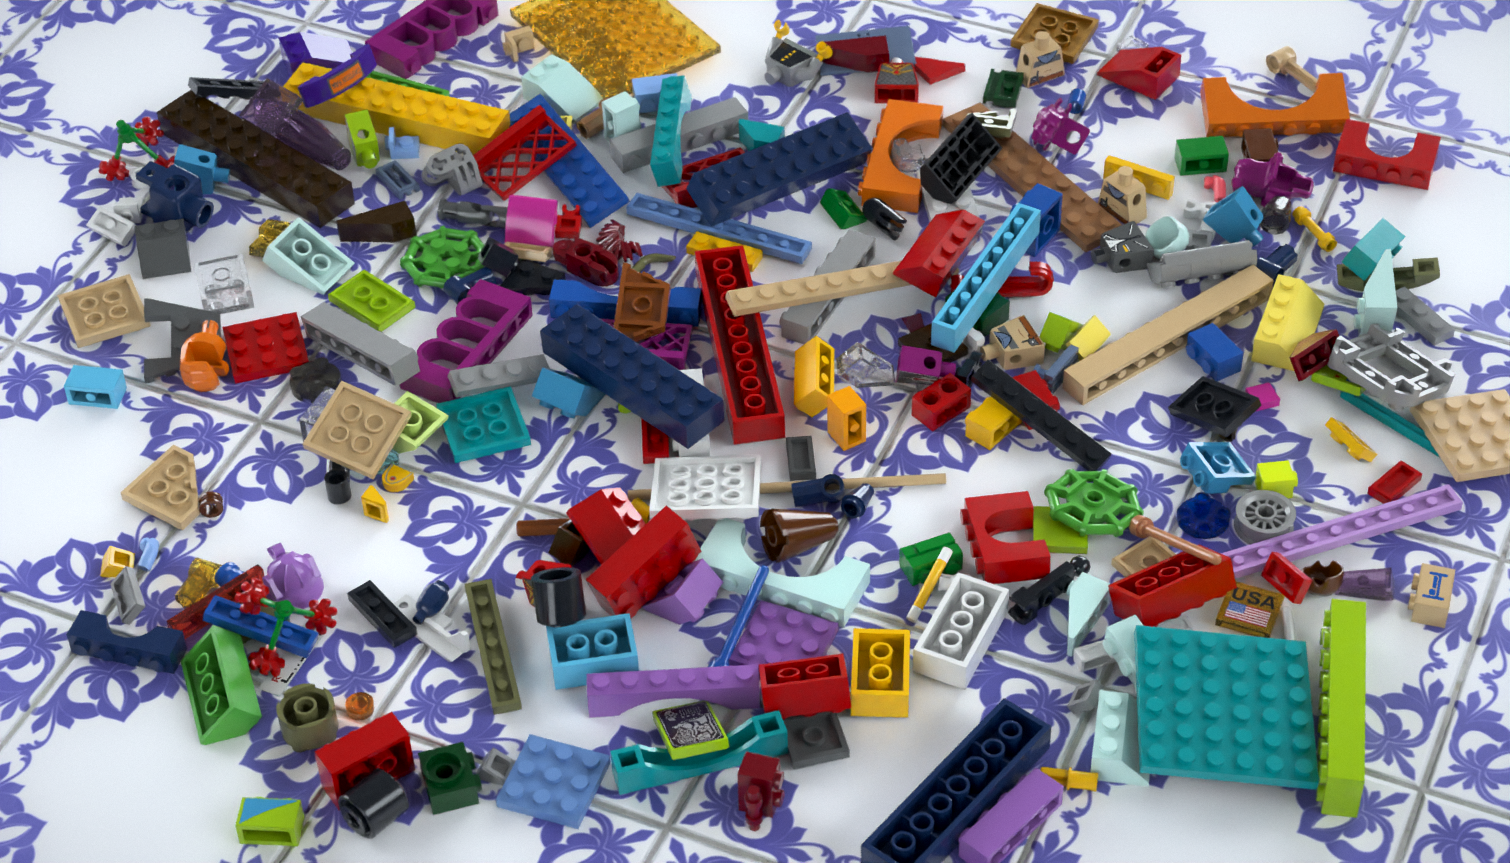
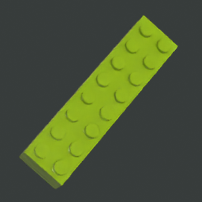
(1342, 708)

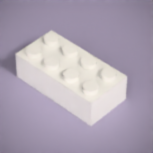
(960, 630)

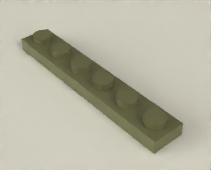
(492, 647)

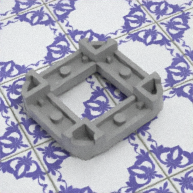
(1429, 380)

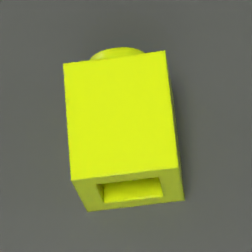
(1276, 477)

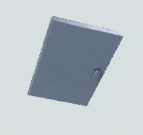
(898, 42)

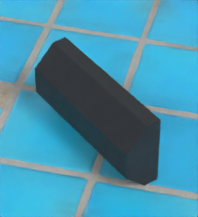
(958, 160)

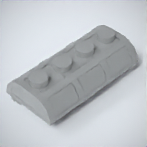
(1201, 262)

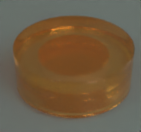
(359, 706)

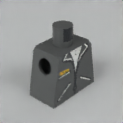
(1124, 249)

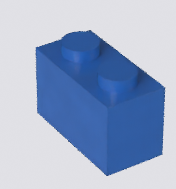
(1214, 352)

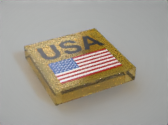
(1250, 610)

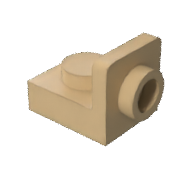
(518, 41)

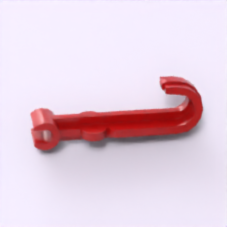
(1021, 285)

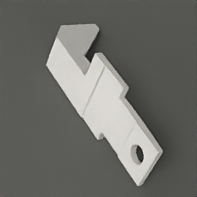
(434, 634)

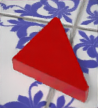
(936, 70)

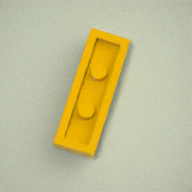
(1155, 182)
(703, 241)

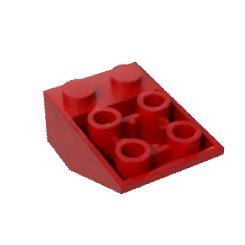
(1143, 70)

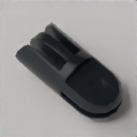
(884, 217)

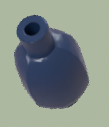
(431, 601)

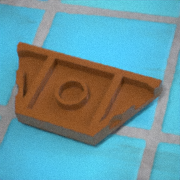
(641, 304)

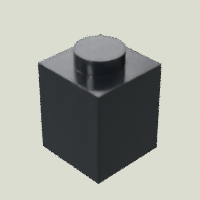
(498, 257)

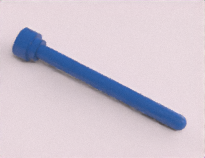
(741, 619)

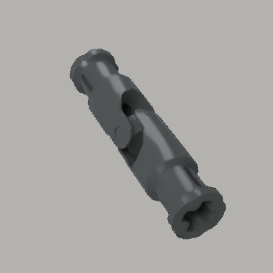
(472, 213)

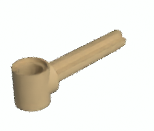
(1285, 61)

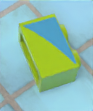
(270, 821)

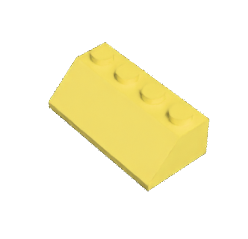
(1287, 319)

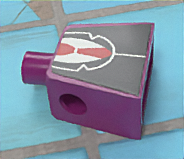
(912, 366)

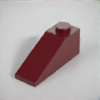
(859, 53)
(1313, 353)

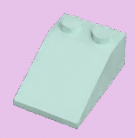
(561, 87)
(306, 258)
(1378, 299)

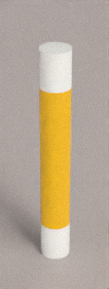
(929, 584)

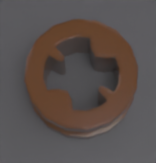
(210, 504)

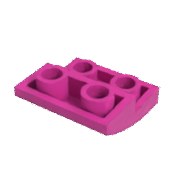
(531, 220)

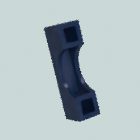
(156, 650)

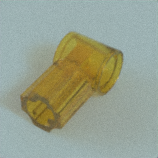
(199, 581)

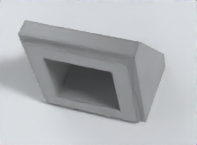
(495, 767)

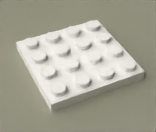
(707, 487)

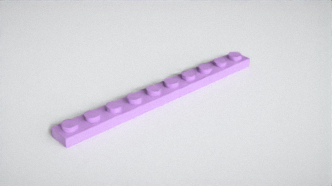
(1346, 529)

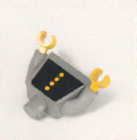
(790, 61)

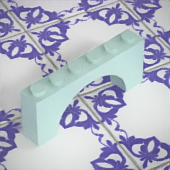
(825, 595)

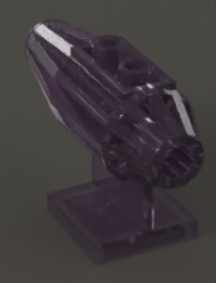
(277, 114)

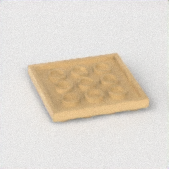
(1469, 433)

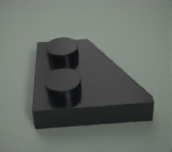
(532, 278)

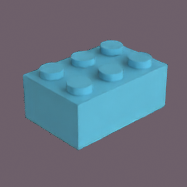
(591, 647)

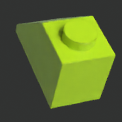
(1058, 332)

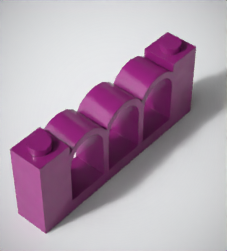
(406, 60)
(483, 300)

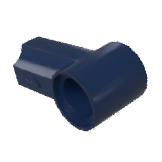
(1277, 261)
(458, 287)
(815, 492)

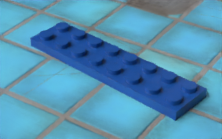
(577, 172)

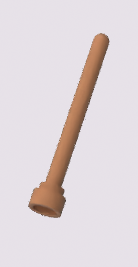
(1144, 527)

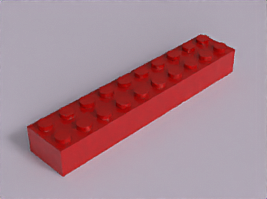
(739, 349)

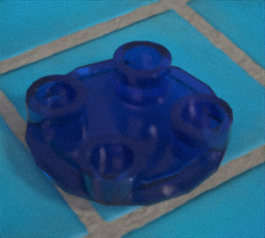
(1203, 516)

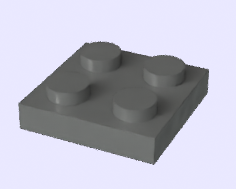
(815, 739)

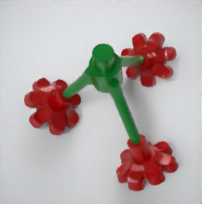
(147, 132)
(255, 596)

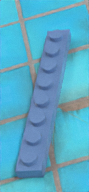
(693, 220)

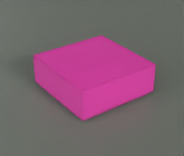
(1266, 394)

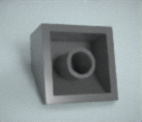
(163, 248)

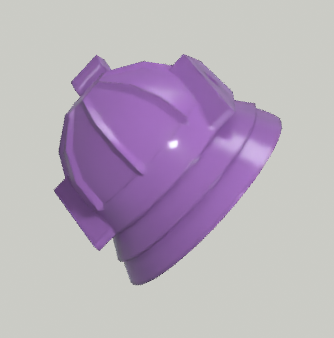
(292, 577)

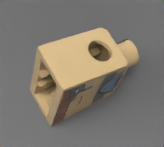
(1040, 60)
(1124, 196)
(1014, 345)

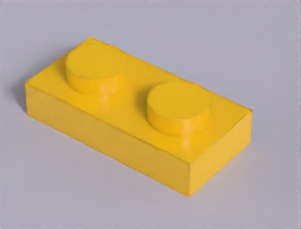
(1343, 434)

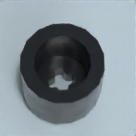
(558, 596)
(373, 803)

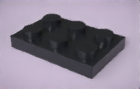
(1214, 406)

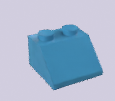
(566, 392)

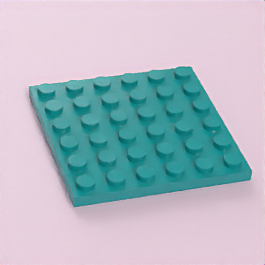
(1224, 707)

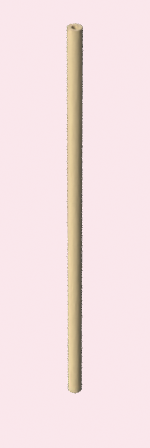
(849, 483)

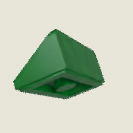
(842, 208)

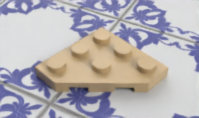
(167, 488)

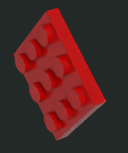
(265, 347)

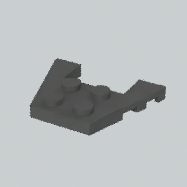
(184, 323)

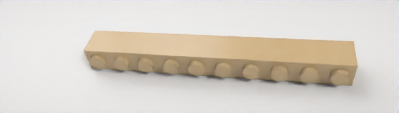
(1165, 334)

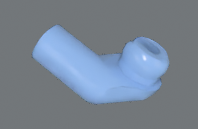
(150, 549)

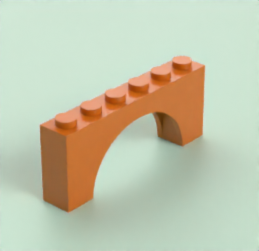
(1229, 115)
(881, 177)

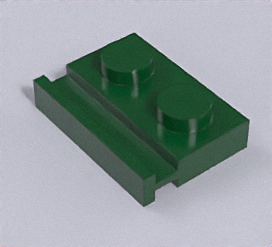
(1003, 88)

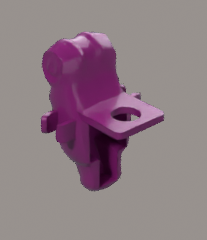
(1054, 124)
(1271, 179)

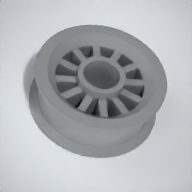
(1263, 516)

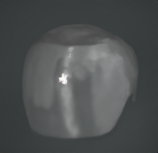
(906, 157)

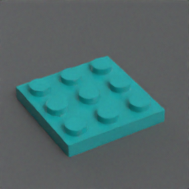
(484, 424)

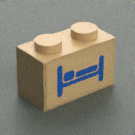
(1432, 595)

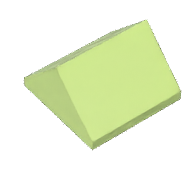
(421, 425)

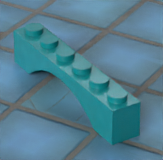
(666, 149)
(646, 767)

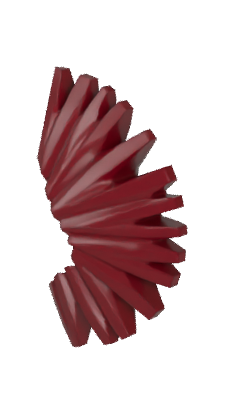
(613, 240)

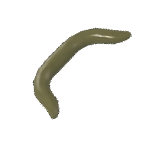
(650, 258)

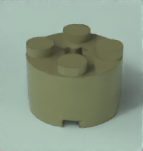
(307, 717)

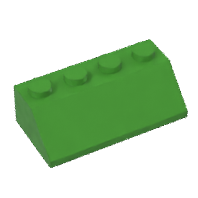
(220, 686)

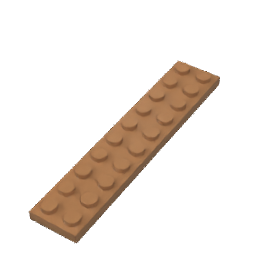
(1025, 167)

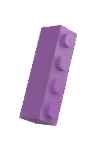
(1011, 819)

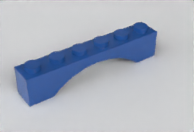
(683, 308)

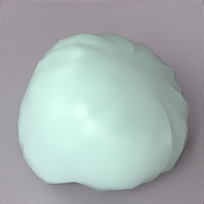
(1167, 236)

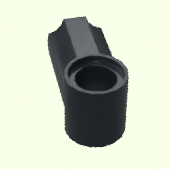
(337, 483)

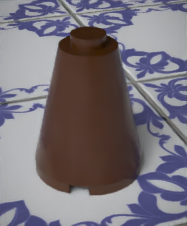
(795, 532)

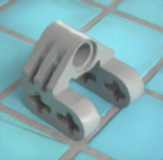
(458, 170)

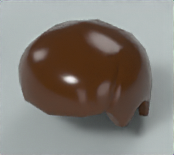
(1325, 579)

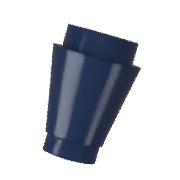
(857, 501)

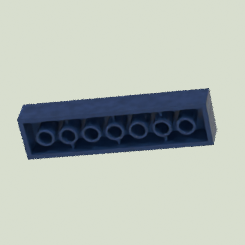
(778, 169)
(633, 376)
(960, 788)

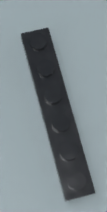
(1040, 417)

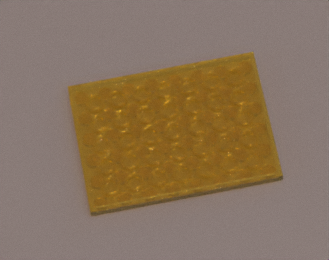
(617, 38)

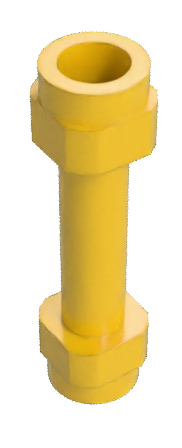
(1326, 241)

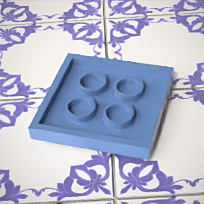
(553, 781)

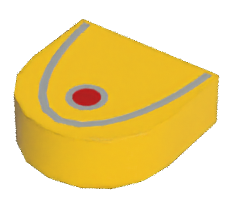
(396, 478)

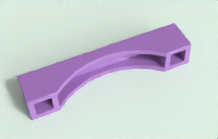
(725, 685)

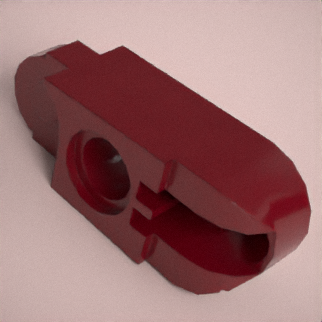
(587, 261)

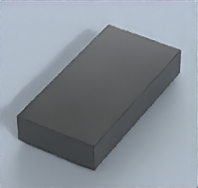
(800, 458)

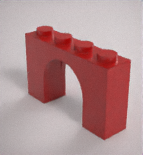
(1409, 170)
(1000, 560)

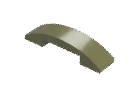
(1421, 273)

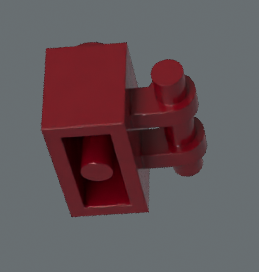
(759, 788)

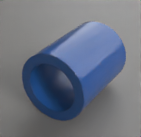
(1077, 100)

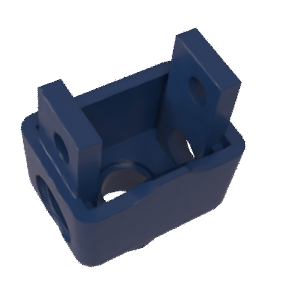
(168, 204)

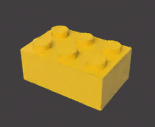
(880, 673)

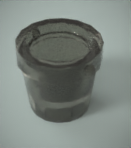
(1276, 215)

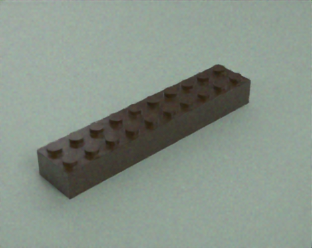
(258, 158)

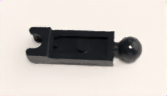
(1046, 589)

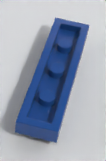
(260, 626)

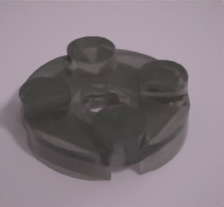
(303, 378)

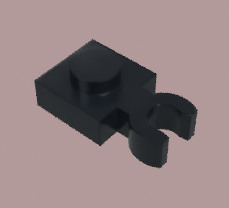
(969, 368)

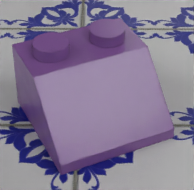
(687, 594)

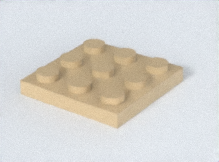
(103, 311)
(357, 429)

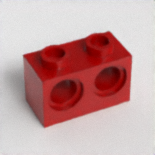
(941, 402)

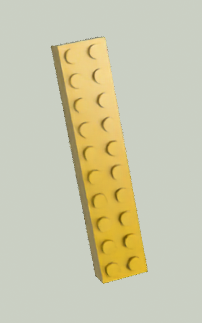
(412, 112)

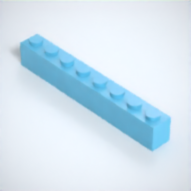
(985, 278)

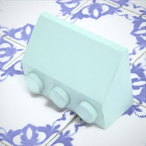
(1116, 740)

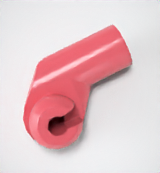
(1218, 185)

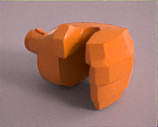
(203, 359)

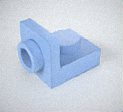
(402, 147)

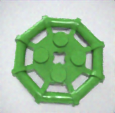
(456, 252)
(1081, 498)

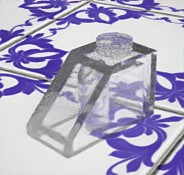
(864, 368)

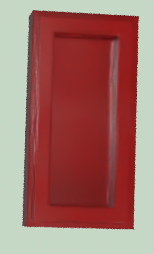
(1394, 483)

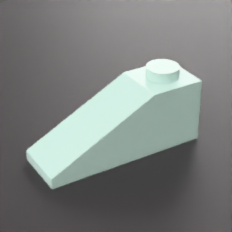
(1086, 604)

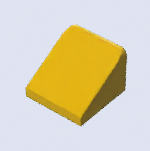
(374, 505)
(115, 560)

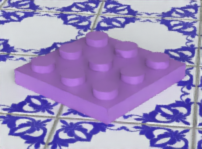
(782, 635)

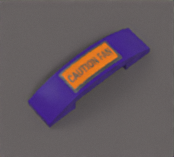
(339, 79)

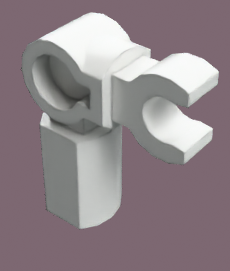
(1194, 209)

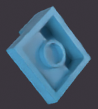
(1216, 466)

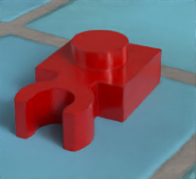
(568, 223)

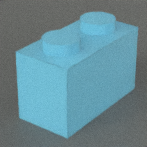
(95, 386)

